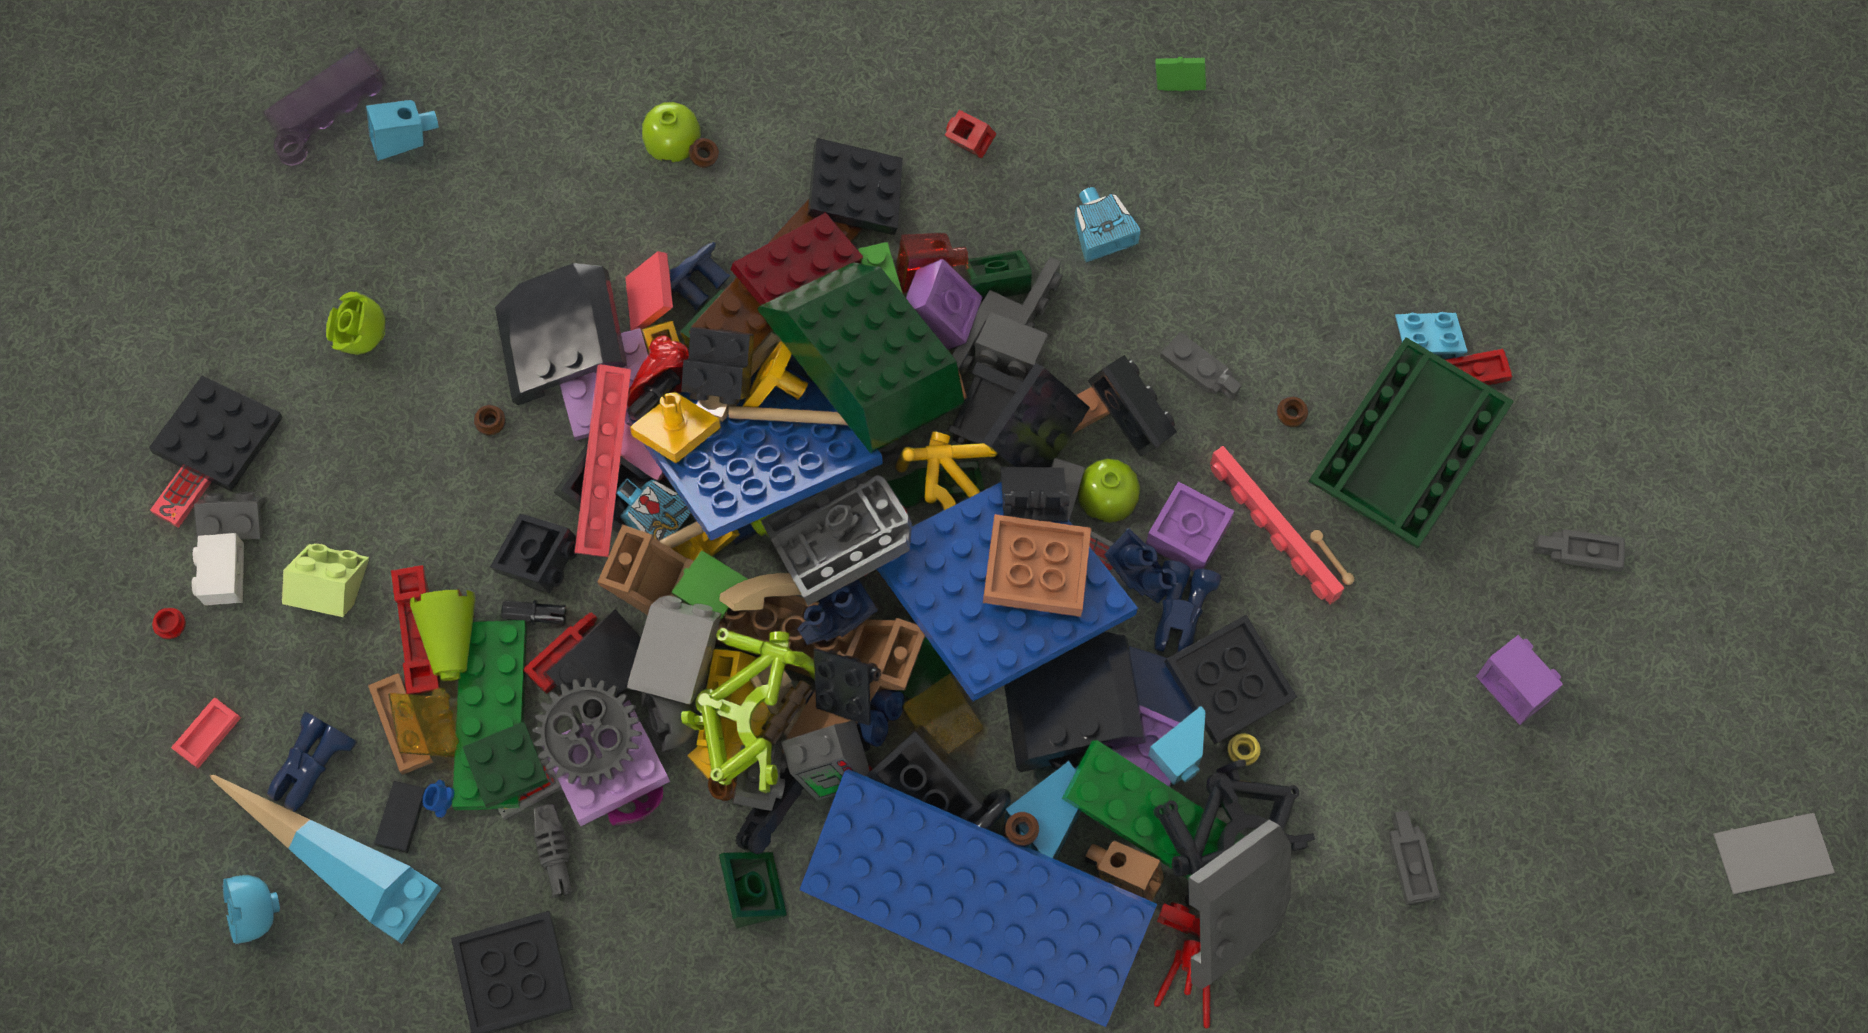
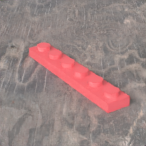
(602, 461)
(1282, 533)

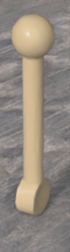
(1316, 537)

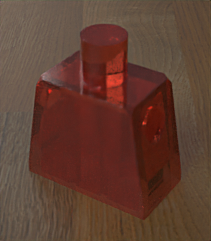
(924, 249)

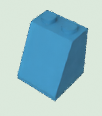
(1053, 814)

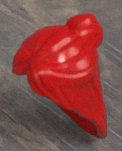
(663, 355)

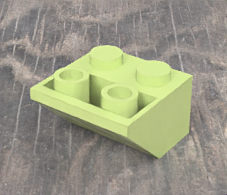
(324, 580)

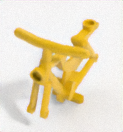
(941, 453)

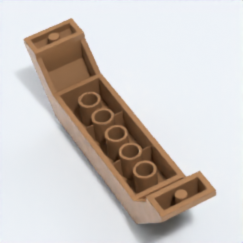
(646, 569)

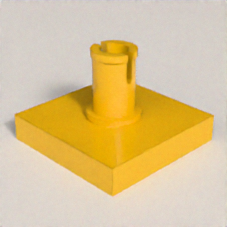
(773, 374)
(675, 427)

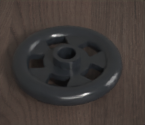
(991, 809)

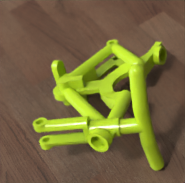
(712, 706)

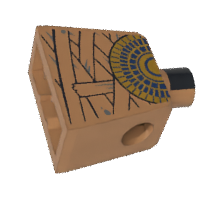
(1137, 870)

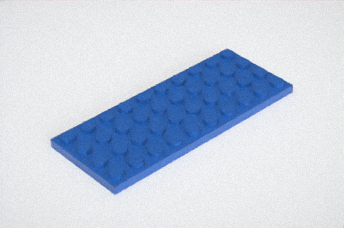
(977, 897)

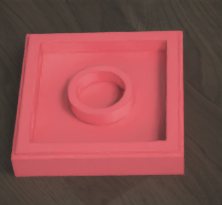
(649, 291)

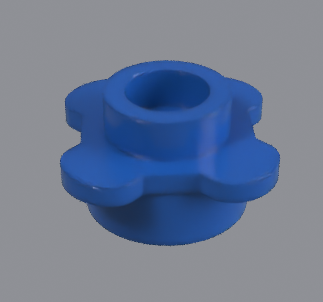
(438, 798)

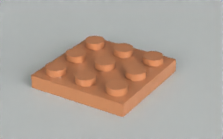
(1037, 565)

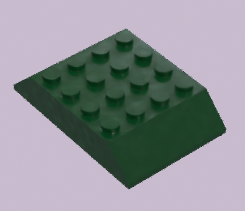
(867, 352)
(1411, 442)

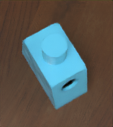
(397, 127)

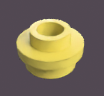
(1246, 740)

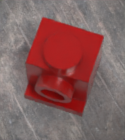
(980, 133)

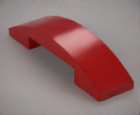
(417, 669)

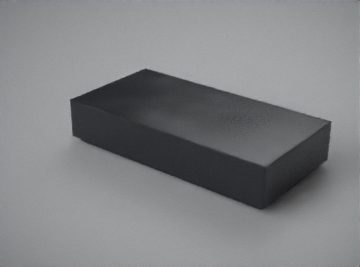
(400, 817)

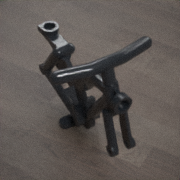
(1223, 790)

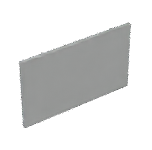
(1773, 853)

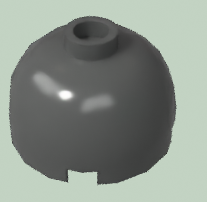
(665, 721)

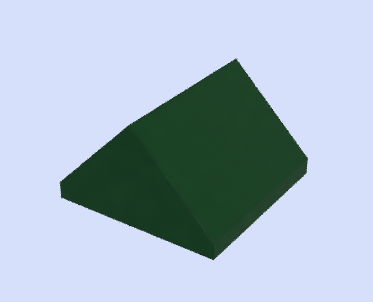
(1001, 273)
(752, 887)

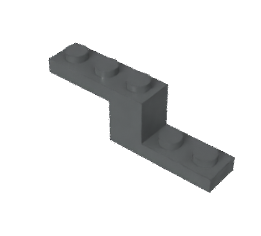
(1034, 304)

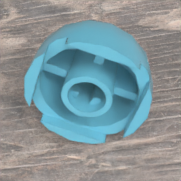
(249, 907)

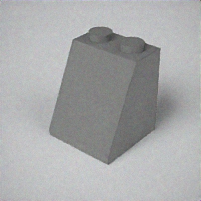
(675, 650)

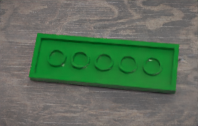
(488, 699)
(1124, 802)

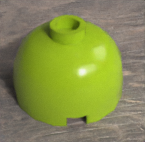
(670, 131)
(356, 324)
(1109, 490)

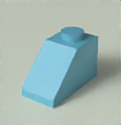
(1181, 748)

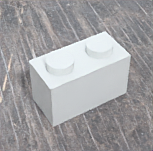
(219, 569)

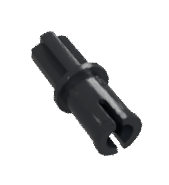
(651, 397)
(533, 612)

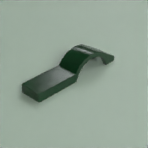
(911, 488)

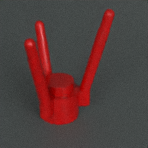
(1183, 957)

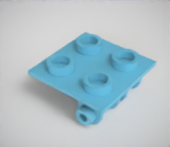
(1434, 332)

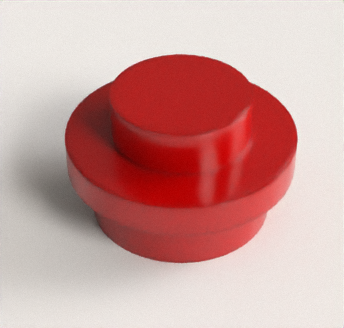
(168, 623)

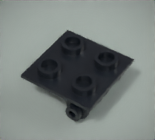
(1035, 493)
(844, 685)

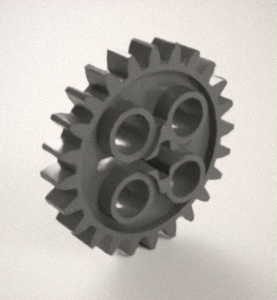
(561, 747)

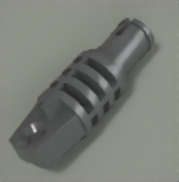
(552, 848)

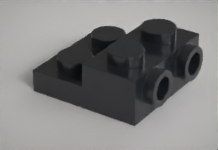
(718, 365)
(536, 553)

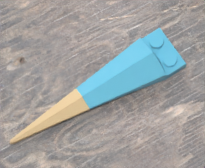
(374, 884)

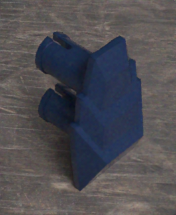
(700, 262)
(1139, 567)
(837, 614)

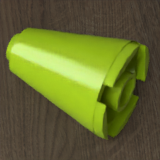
(445, 630)

